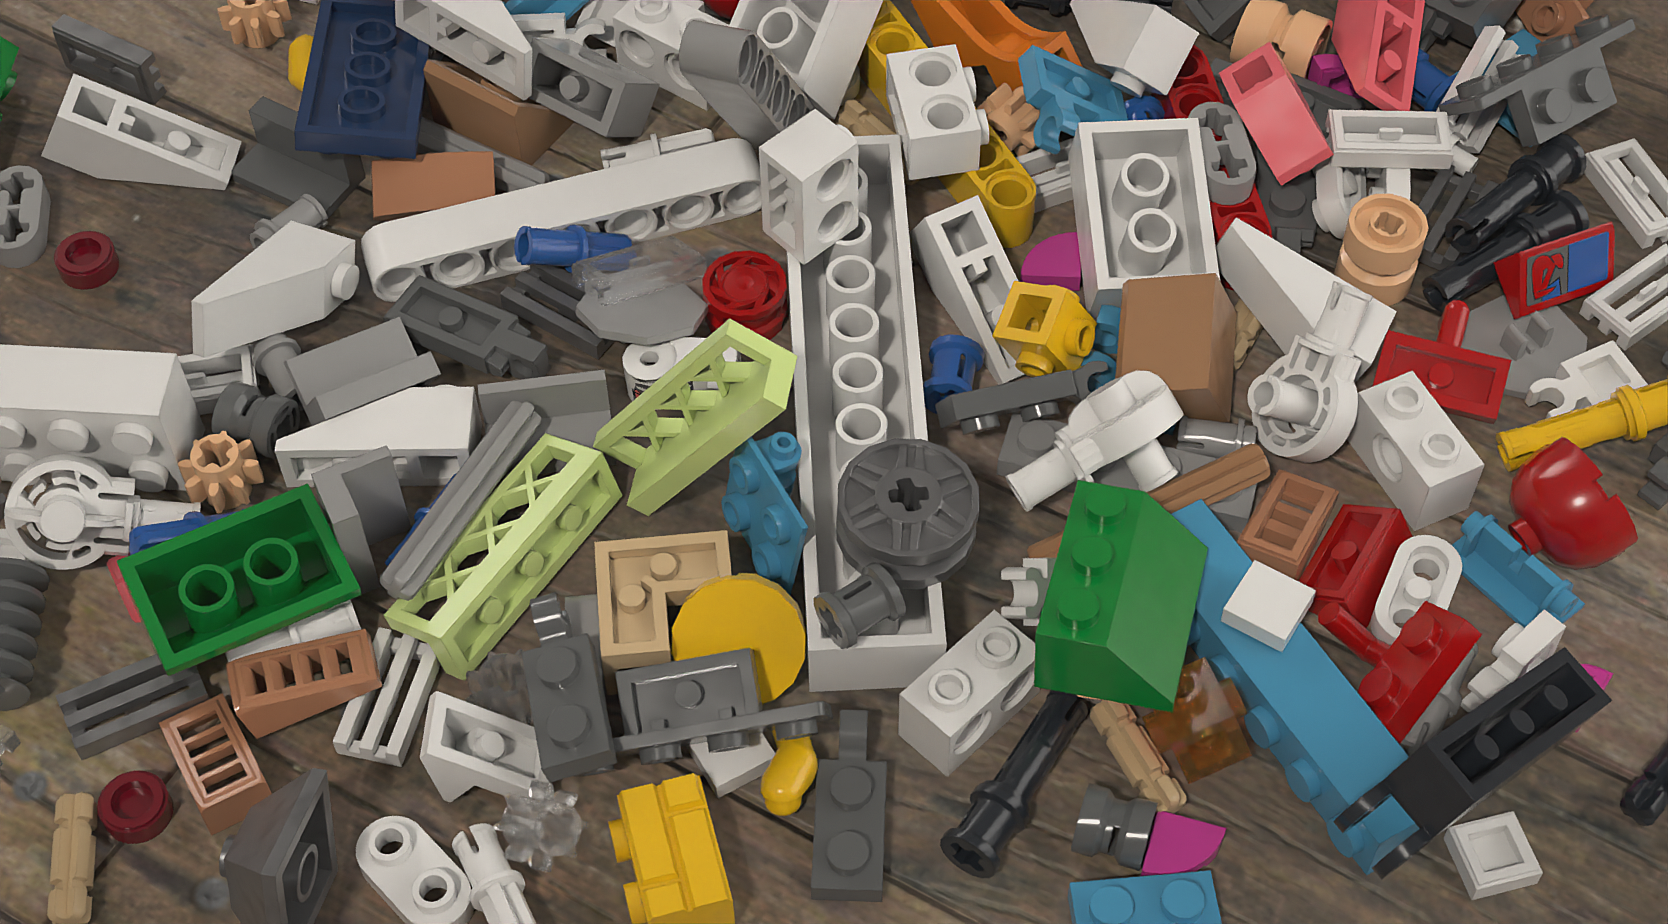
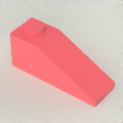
(1380, 48)

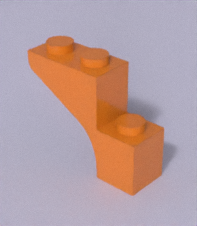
(989, 36)

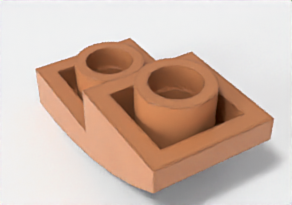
(429, 182)

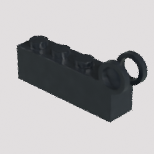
(1482, 752)

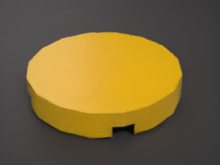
(743, 614)

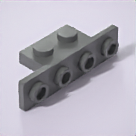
(1551, 88)
(701, 702)

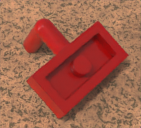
(1456, 377)
(1411, 668)

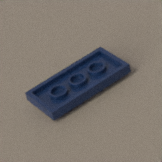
(362, 83)

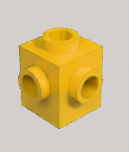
(1044, 329)

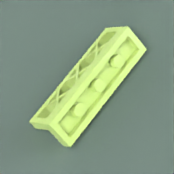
(713, 421)
(521, 553)

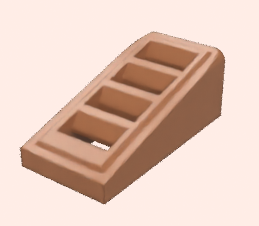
(1284, 534)
(261, 678)
(228, 803)

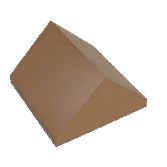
(490, 113)
(1185, 336)

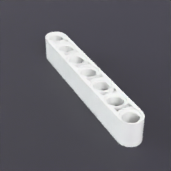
(634, 199)

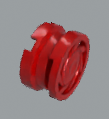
(746, 292)

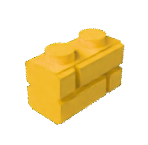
(672, 855)

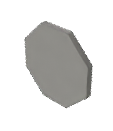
(646, 318)
(1532, 342)

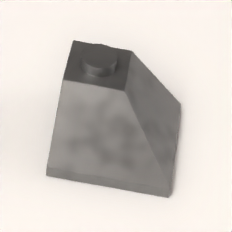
(283, 855)

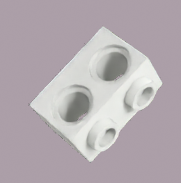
(650, 40)
(935, 111)
(809, 185)
(968, 693)

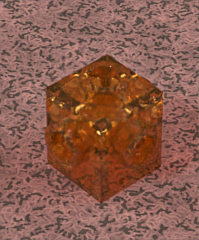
(1202, 725)

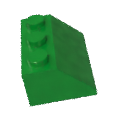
(237, 579)
(1119, 600)

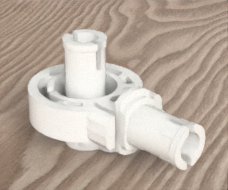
(1313, 384)
(1105, 426)
(80, 512)

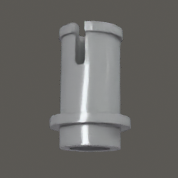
(304, 211)
(269, 361)
(1214, 437)

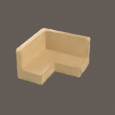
(639, 582)

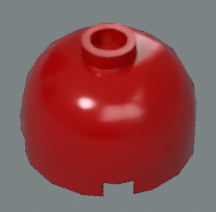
(1566, 510)

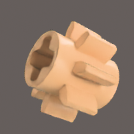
(255, 21)
(1011, 118)
(221, 471)

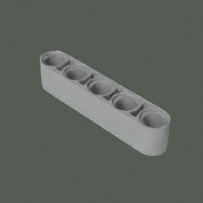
(741, 80)

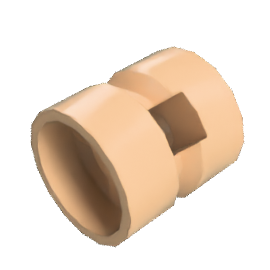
(1292, 36)
(1382, 246)

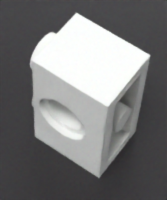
(1414, 451)

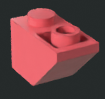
(1275, 113)

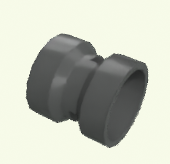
(251, 416)
(1114, 827)

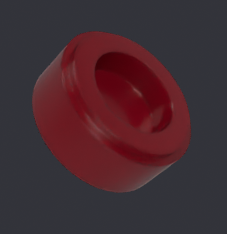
(86, 260)
(135, 807)

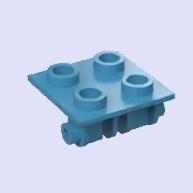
(761, 506)

